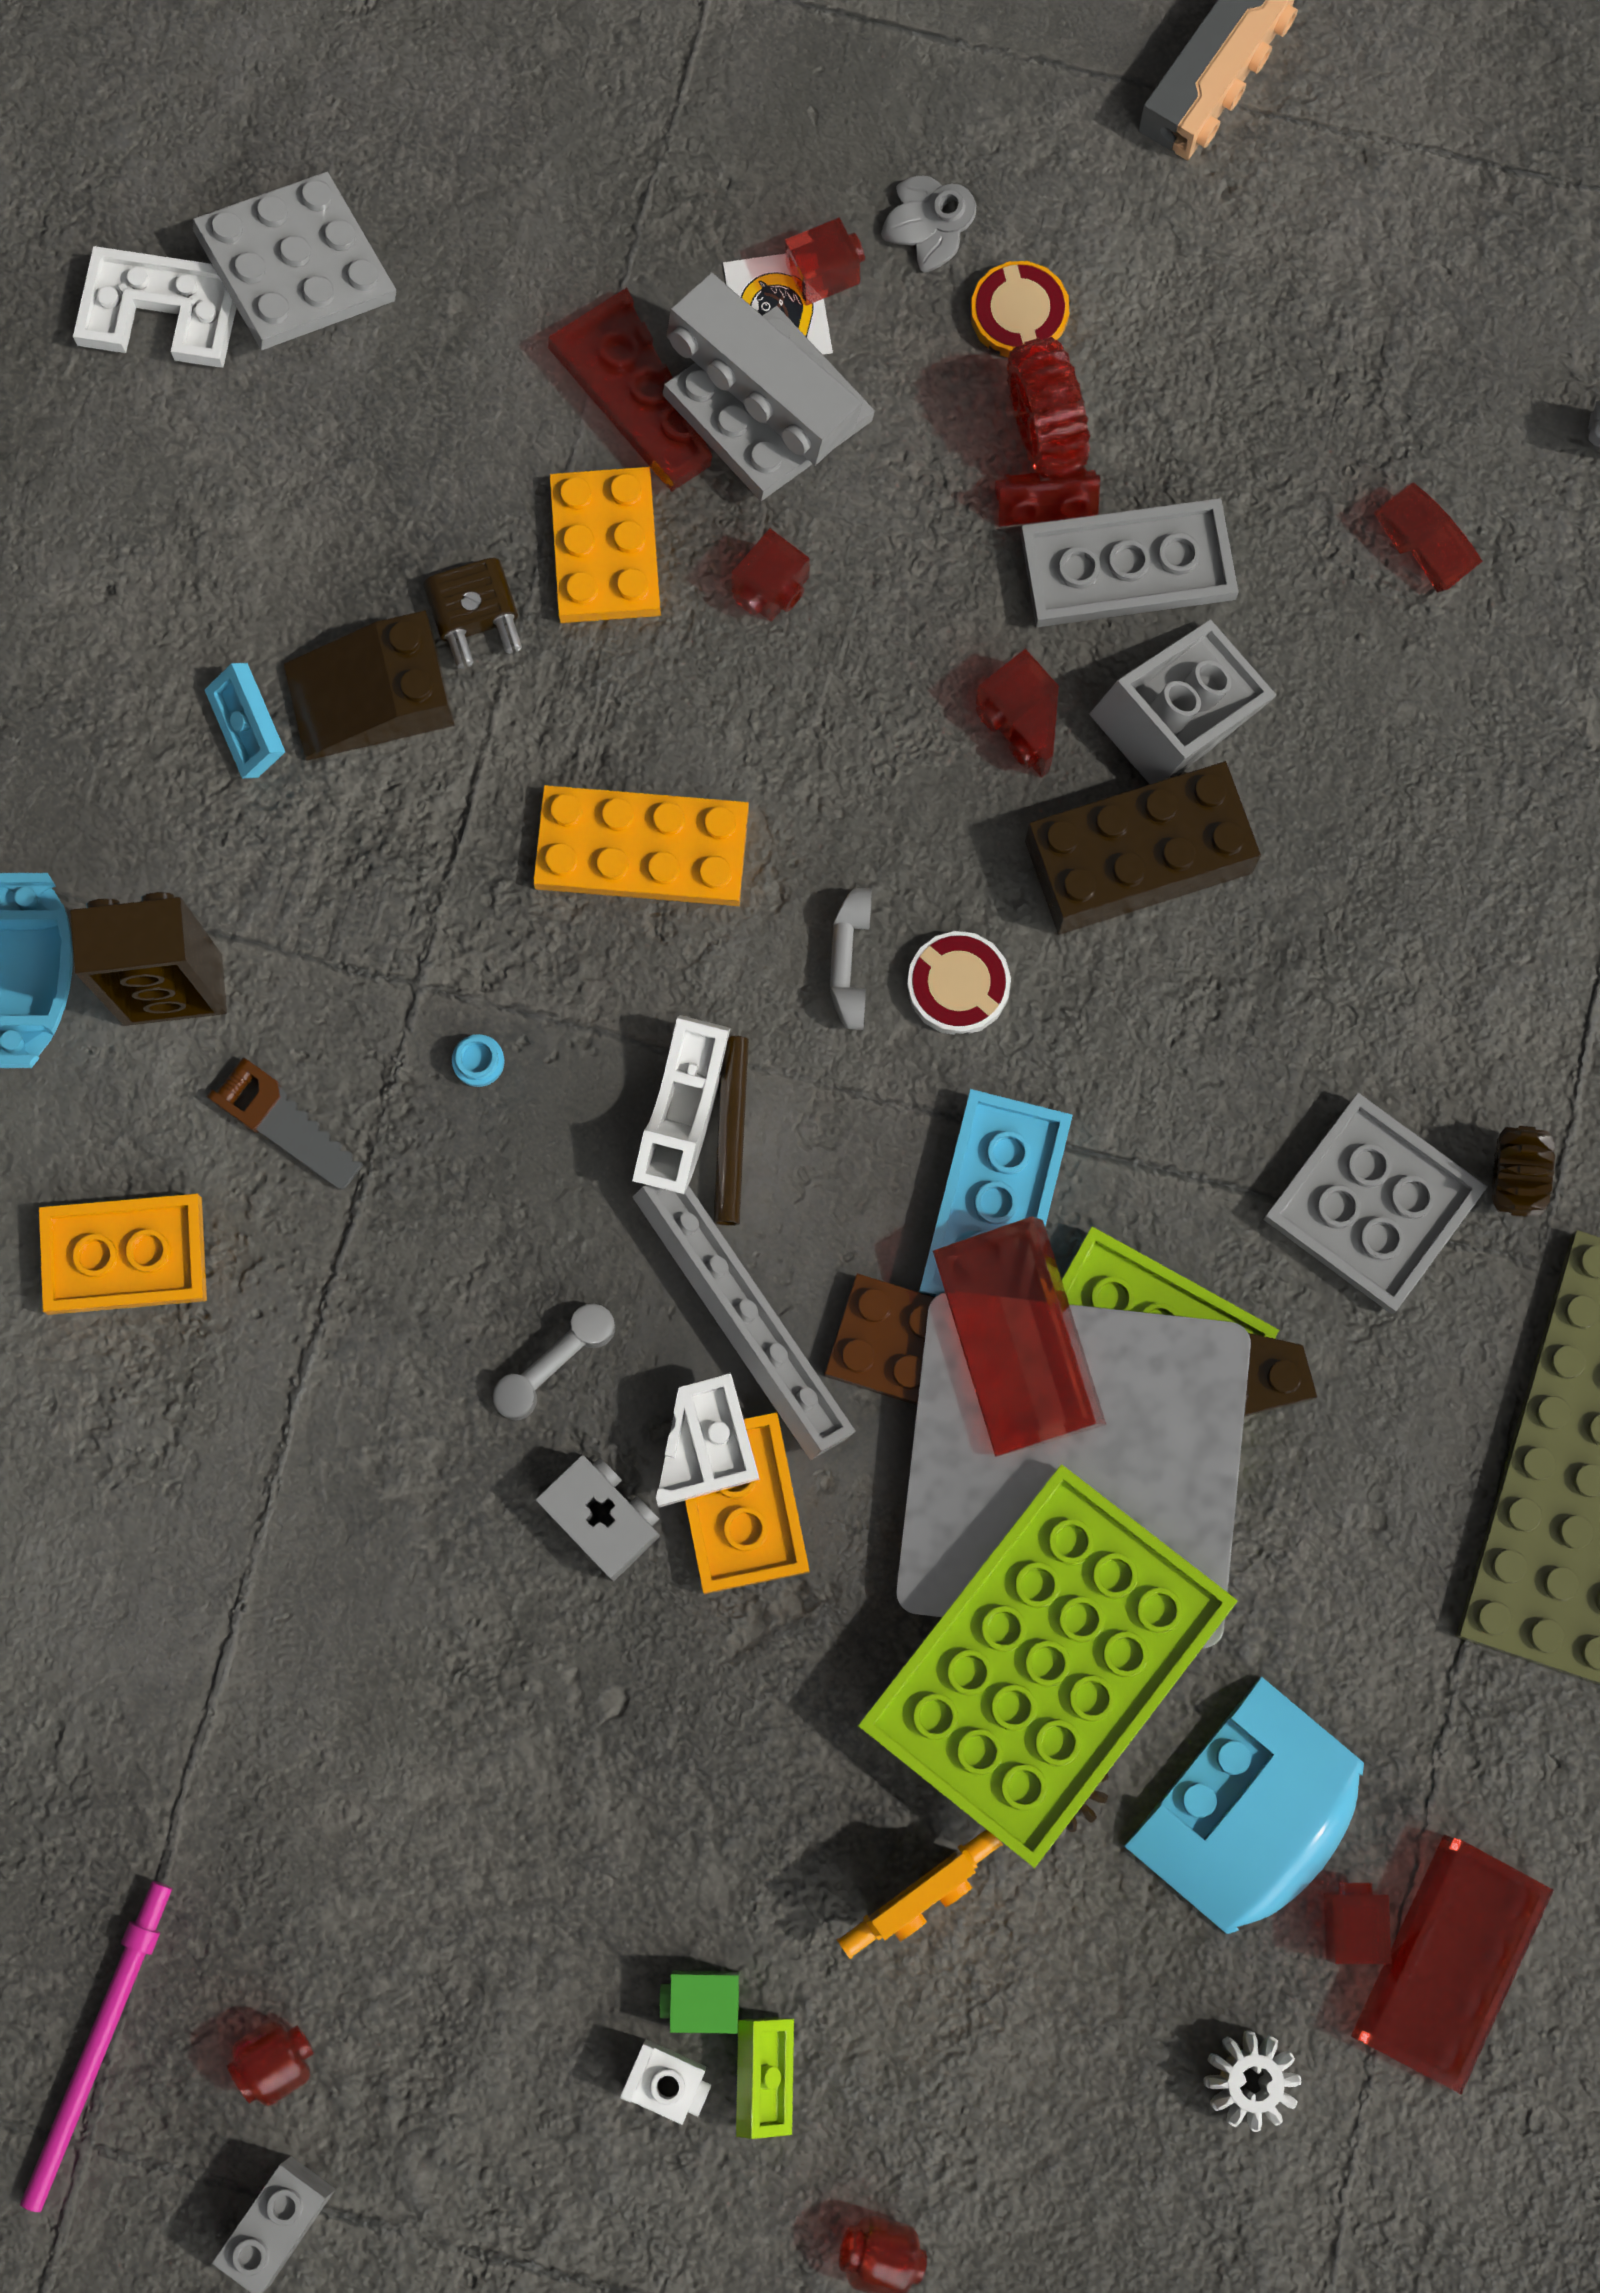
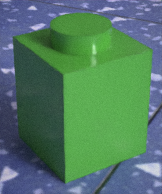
(701, 2002)

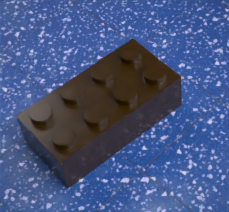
(1142, 847)
(148, 959)

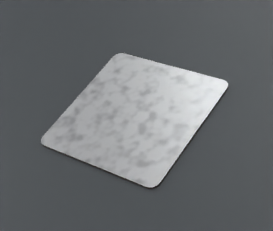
(1164, 1457)

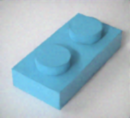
(244, 720)

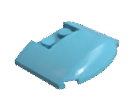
(33, 966)
(1252, 1812)

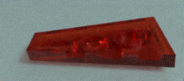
(622, 373)

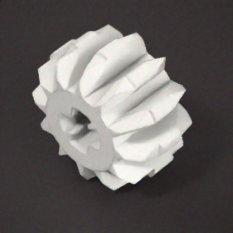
(1271, 2083)

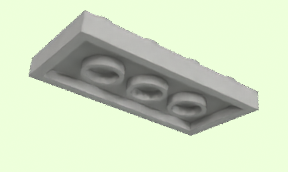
(1129, 562)

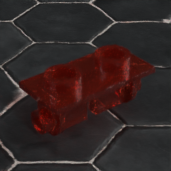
(1029, 500)

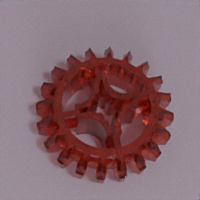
(1048, 407)

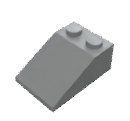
(1181, 703)

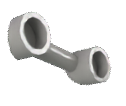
(852, 915)
(516, 1394)

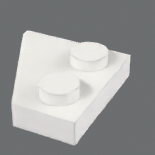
(706, 1443)

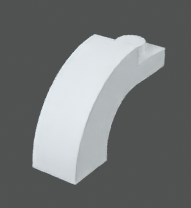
(683, 1105)

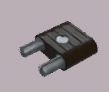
(472, 602)

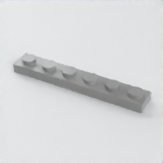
(746, 1318)

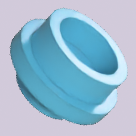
(478, 1060)

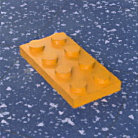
(641, 845)

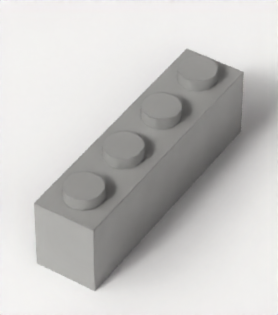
(763, 369)

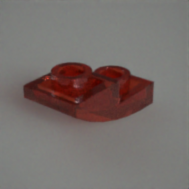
(1427, 531)

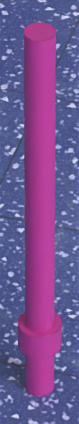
(138, 1940)

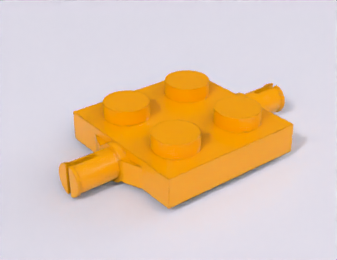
(904, 1912)

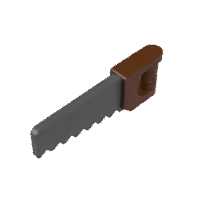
(285, 1125)

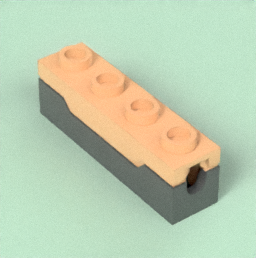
(1212, 72)

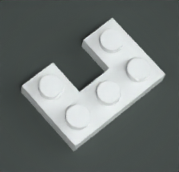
(131, 280)

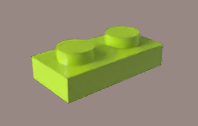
(765, 2077)

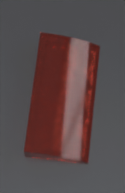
(1019, 1337)
(1452, 1963)

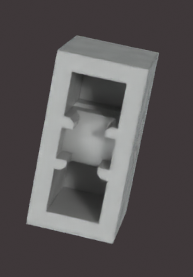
(569, 1503)
(274, 2226)

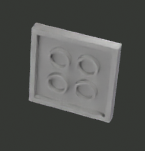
(294, 260)
(738, 439)
(1375, 1203)

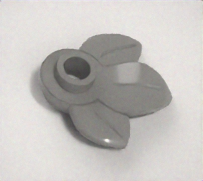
(923, 222)

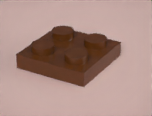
(881, 1339)

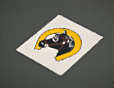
(767, 284)

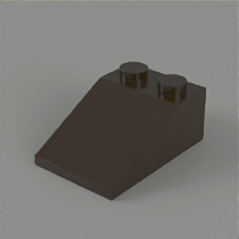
(369, 687)

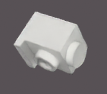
(656, 2062)

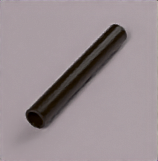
(731, 1132)

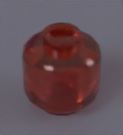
(270, 2062)
(882, 2256)

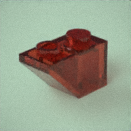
(1023, 706)

